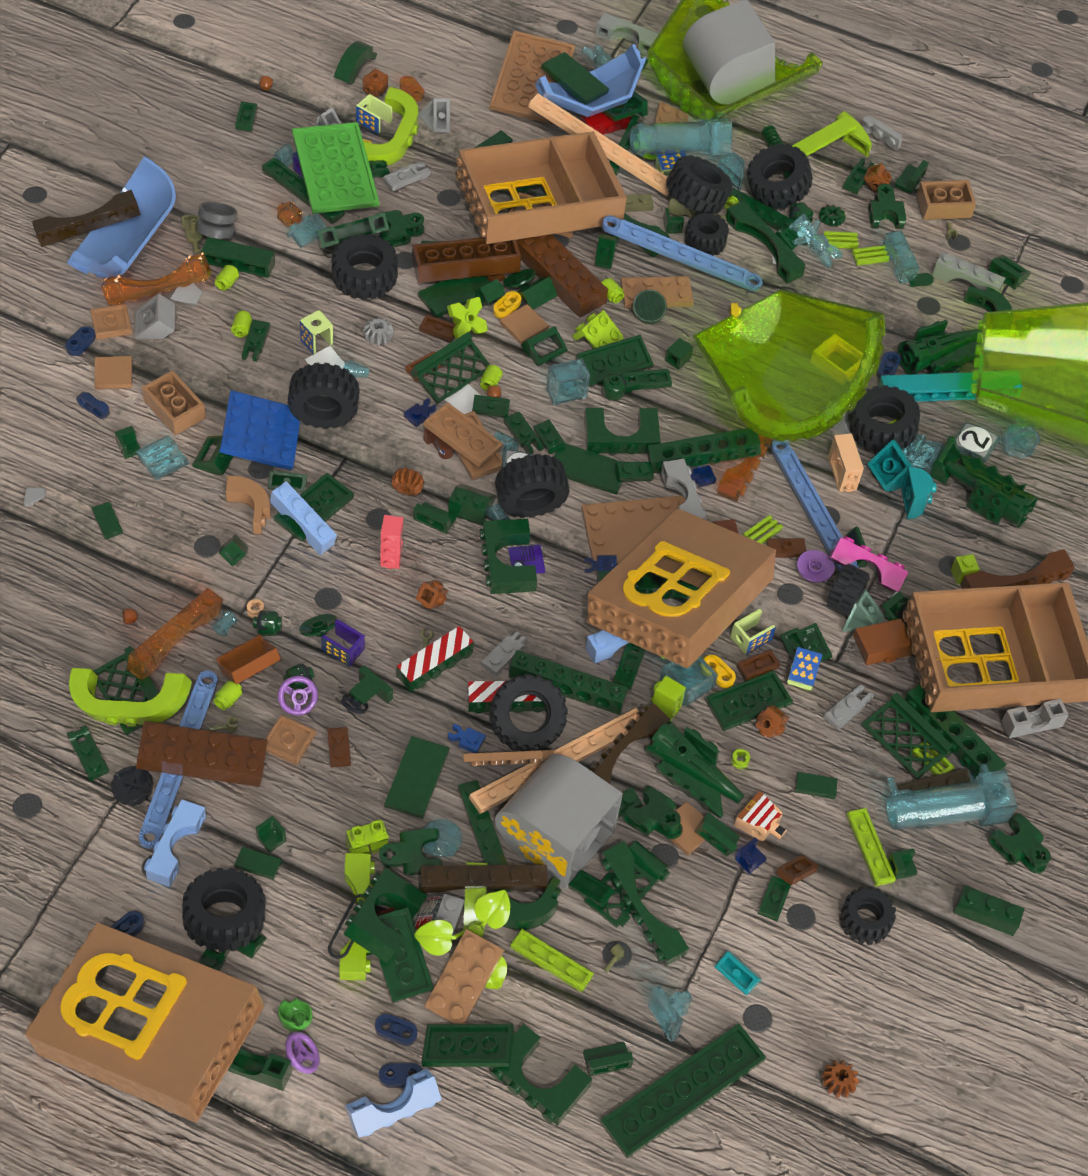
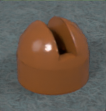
(266, 82)
(494, 391)
(129, 616)

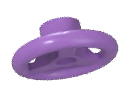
(298, 702)
(299, 1053)

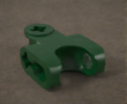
(886, 208)
(402, 227)
(656, 815)
(1023, 846)
(409, 851)

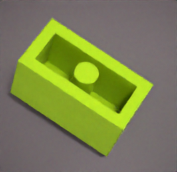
(668, 696)

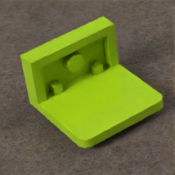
(598, 330)

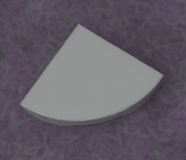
(34, 495)

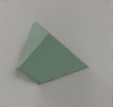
(863, 613)

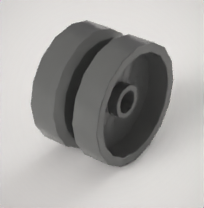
(216, 220)

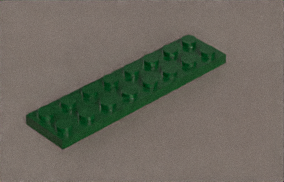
(682, 1090)

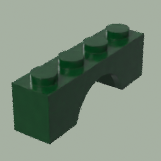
(266, 1069)

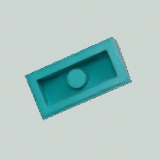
(738, 972)

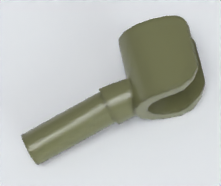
(951, 232)
(426, 639)
(230, 728)
(618, 953)

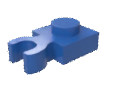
(469, 739)

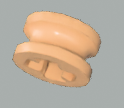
(252, 603)

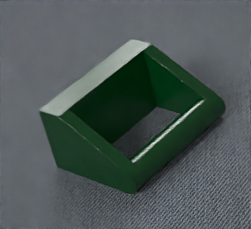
(1013, 272)
(553, 334)
(949, 452)
(218, 462)

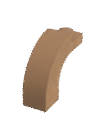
(250, 493)

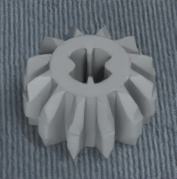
(378, 331)

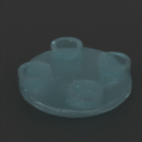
(448, 841)

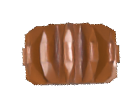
(407, 481)
(848, 1080)

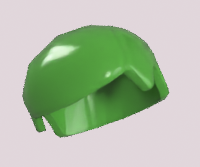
(295, 1015)

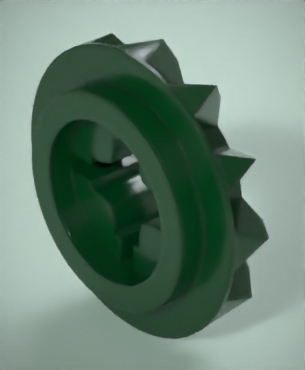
(834, 220)

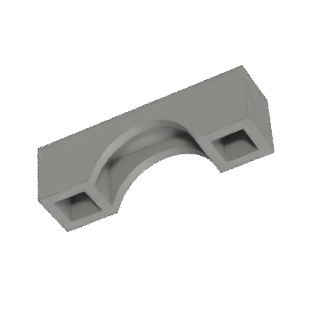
(612, 27)
(951, 267)
(678, 477)

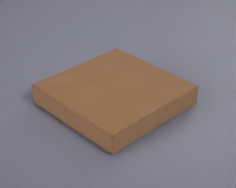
(111, 321)
(524, 324)
(113, 372)
(289, 739)
(689, 820)

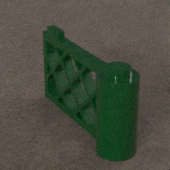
(648, 867)

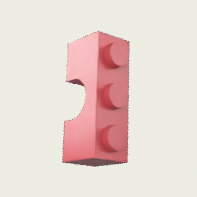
(391, 542)

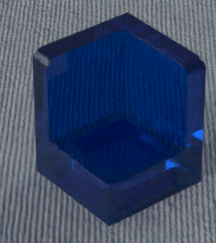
(750, 856)

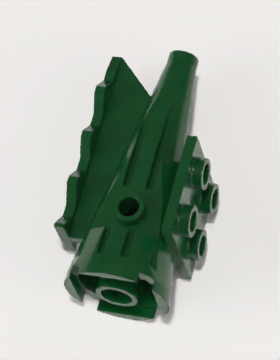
(937, 349)
(992, 492)
(692, 766)

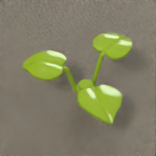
(491, 909)

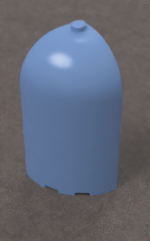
(115, 247)

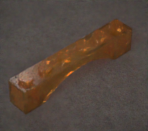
(122, 289)
(736, 478)
(154, 649)

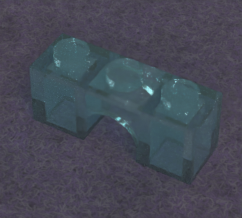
(905, 263)

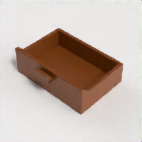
(883, 642)
(247, 659)

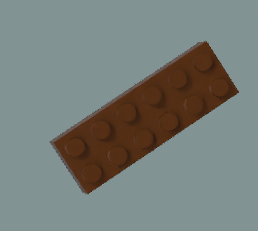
(464, 259)
(571, 279)
(201, 754)

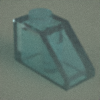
(734, 168)

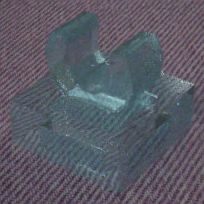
(284, 154)

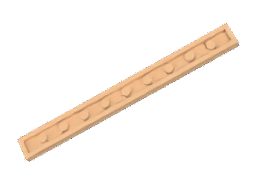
(612, 150)
(577, 750)

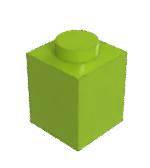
(962, 566)

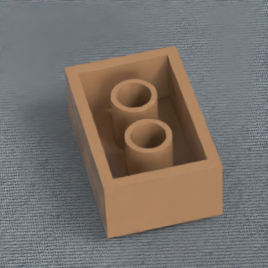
(946, 199)
(173, 402)

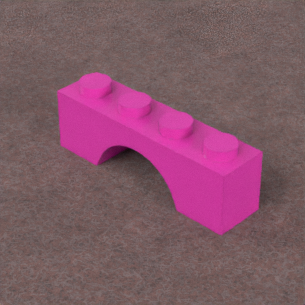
(889, 574)

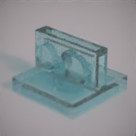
(669, 1012)

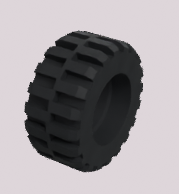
(774, 160)
(699, 184)
(368, 250)
(324, 380)
(885, 402)
(532, 486)
(554, 704)
(223, 932)

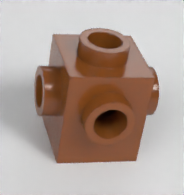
(375, 82)
(876, 176)
(432, 594)
(771, 722)

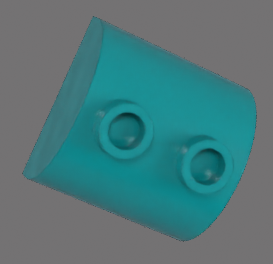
(890, 466)
(917, 492)

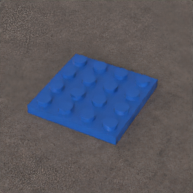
(259, 431)

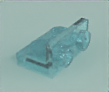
(305, 231)

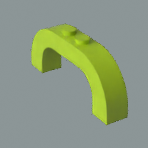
(396, 148)
(160, 708)

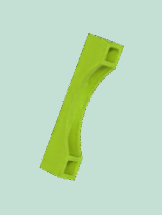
(357, 877)

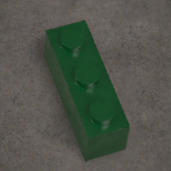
(989, 910)

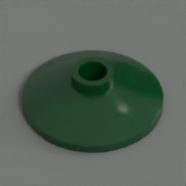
(519, 279)
(318, 625)

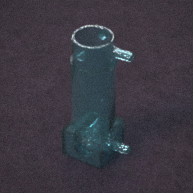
(704, 137)
(985, 800)

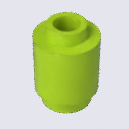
(226, 277)
(615, 292)
(241, 324)
(490, 376)
(227, 695)

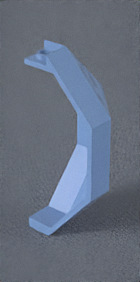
(618, 75)

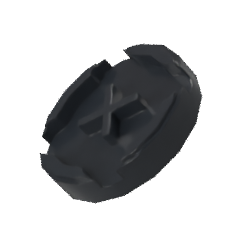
(131, 786)

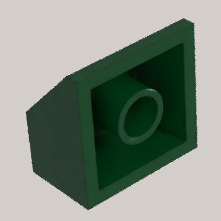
(470, 503)

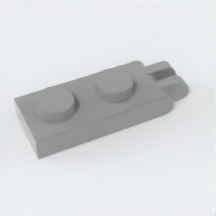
(503, 653)

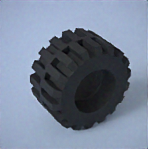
(707, 233)
(847, 588)
(874, 902)

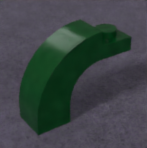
(352, 61)
(989, 300)
(536, 913)

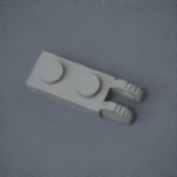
(882, 132)
(406, 176)
(848, 708)

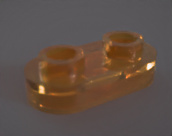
(412, 87)

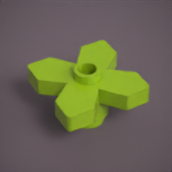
(466, 317)

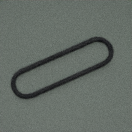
(338, 929)

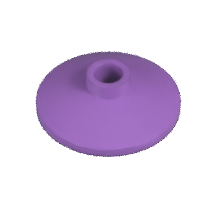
(815, 560)

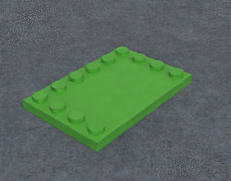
(335, 167)

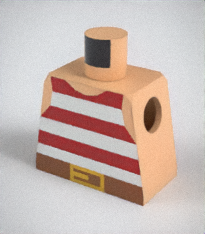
(760, 818)

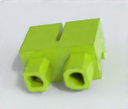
(371, 834)

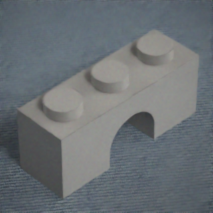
(1021, 722)

